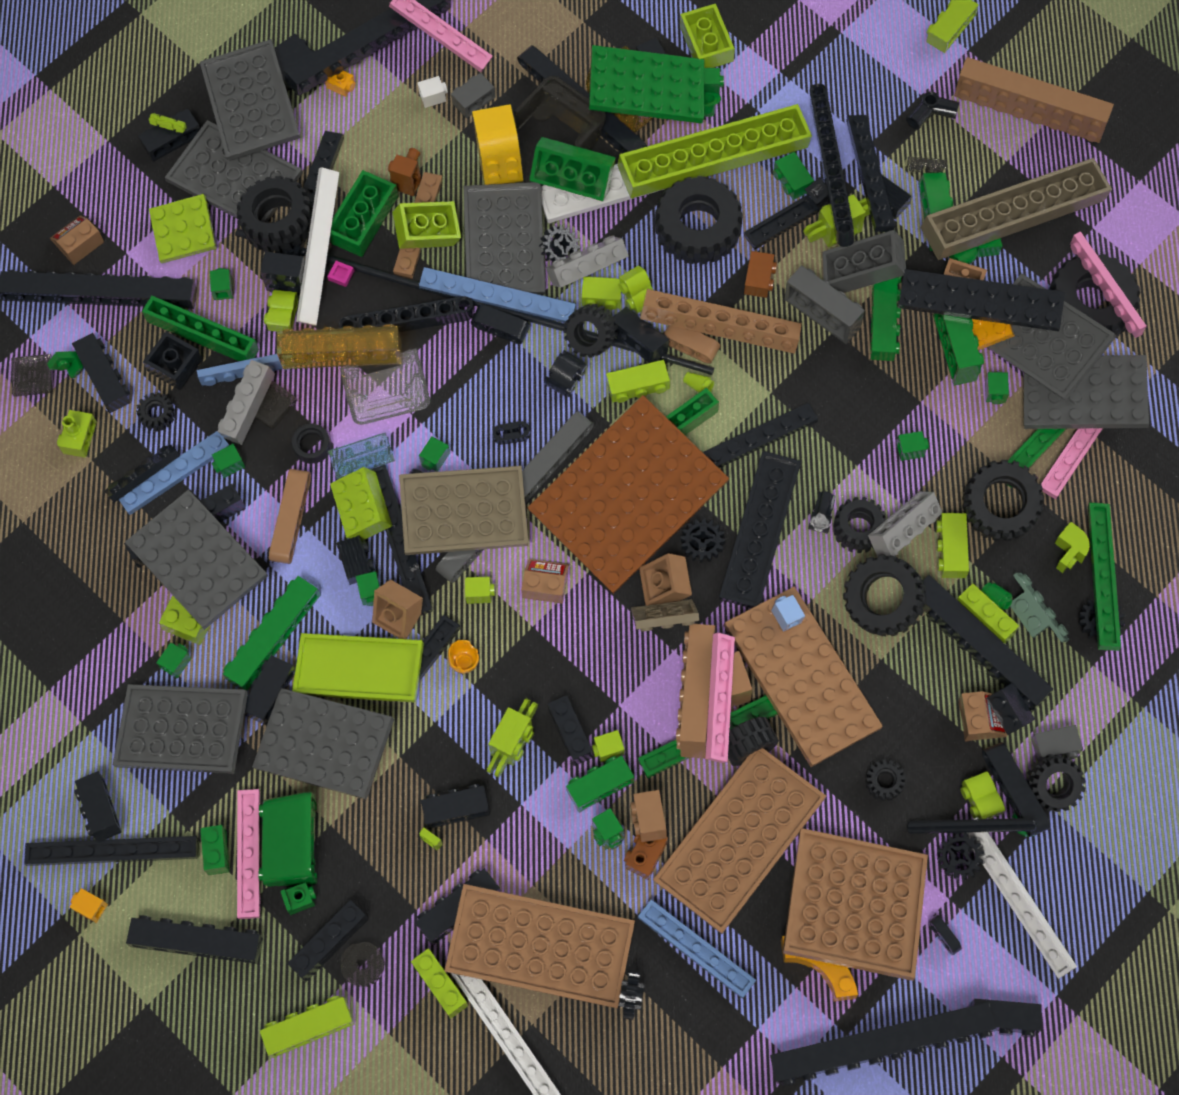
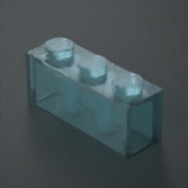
(364, 453)

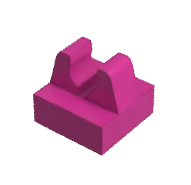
(340, 273)

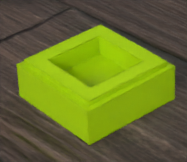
(430, 839)

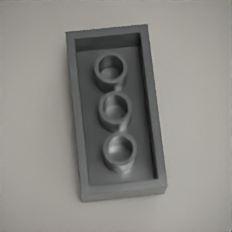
(865, 262)
(824, 304)

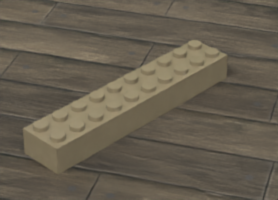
(1015, 208)

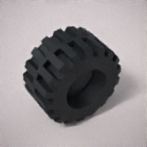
(577, 336)
(857, 509)
(749, 738)
(1071, 789)

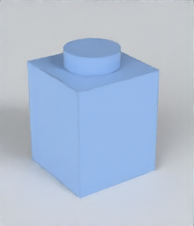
(787, 612)

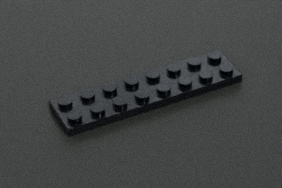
(982, 300)
(760, 530)

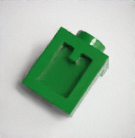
(66, 361)

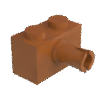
(406, 172)

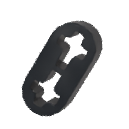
(511, 433)
(945, 935)

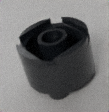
(564, 373)

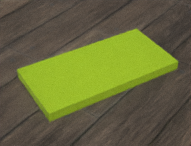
(358, 667)

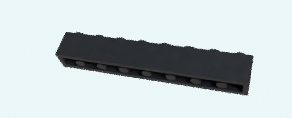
(983, 644)

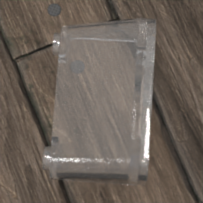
(387, 391)

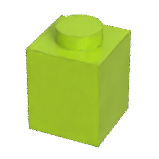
(478, 590)
(608, 746)

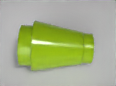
(698, 382)

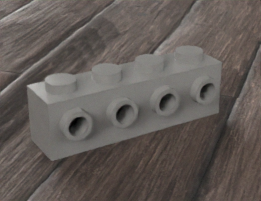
(587, 261)
(246, 402)
(905, 524)

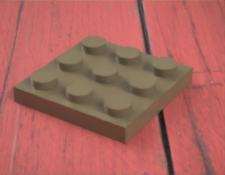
(665, 615)

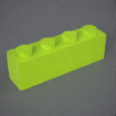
(307, 1026)

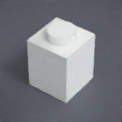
(432, 91)

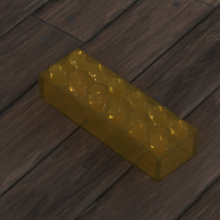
(339, 347)

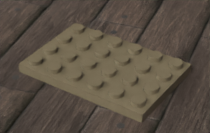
(463, 510)

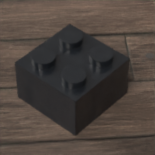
(282, 272)
(172, 360)

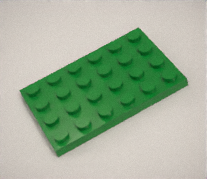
(646, 84)

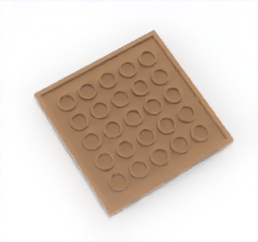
(856, 904)

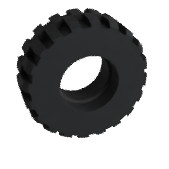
(705, 196)
(1074, 277)

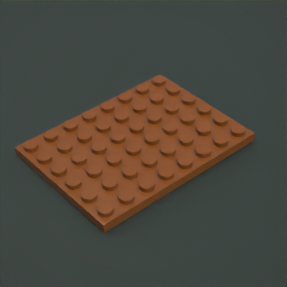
(628, 494)

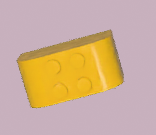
(498, 145)

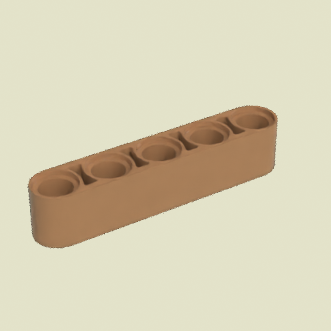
(290, 516)

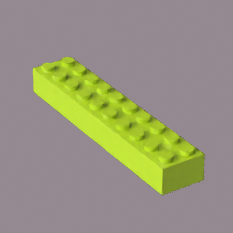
(714, 150)

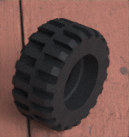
(268, 195)
(1014, 476)
(865, 576)

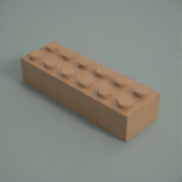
(694, 695)

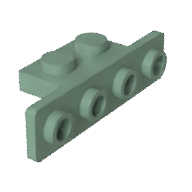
(1033, 612)

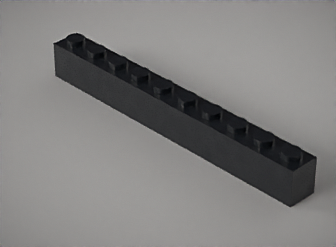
(354, 47)
(95, 289)
(883, 1043)

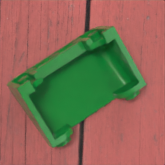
(288, 840)

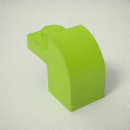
(1075, 543)

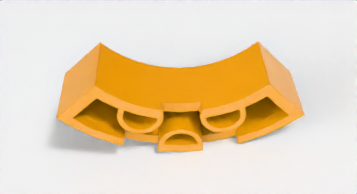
(836, 976)

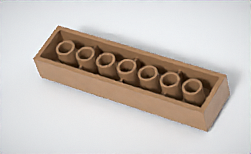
(1033, 100)

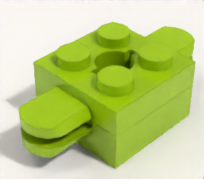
(824, 226)
(511, 736)

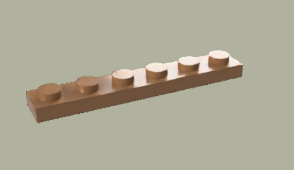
(408, 257)

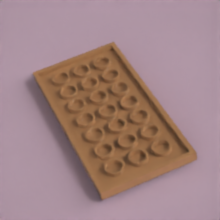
(803, 680)
(739, 839)
(540, 946)

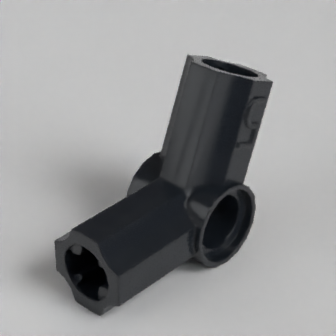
(939, 106)
(821, 517)

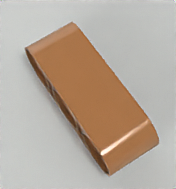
(692, 343)

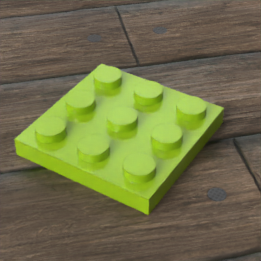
(182, 228)

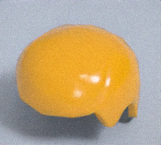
(462, 656)

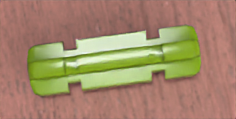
(168, 123)

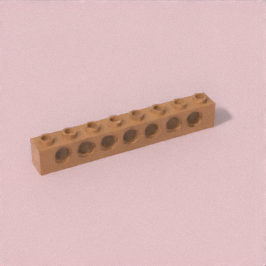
(721, 321)

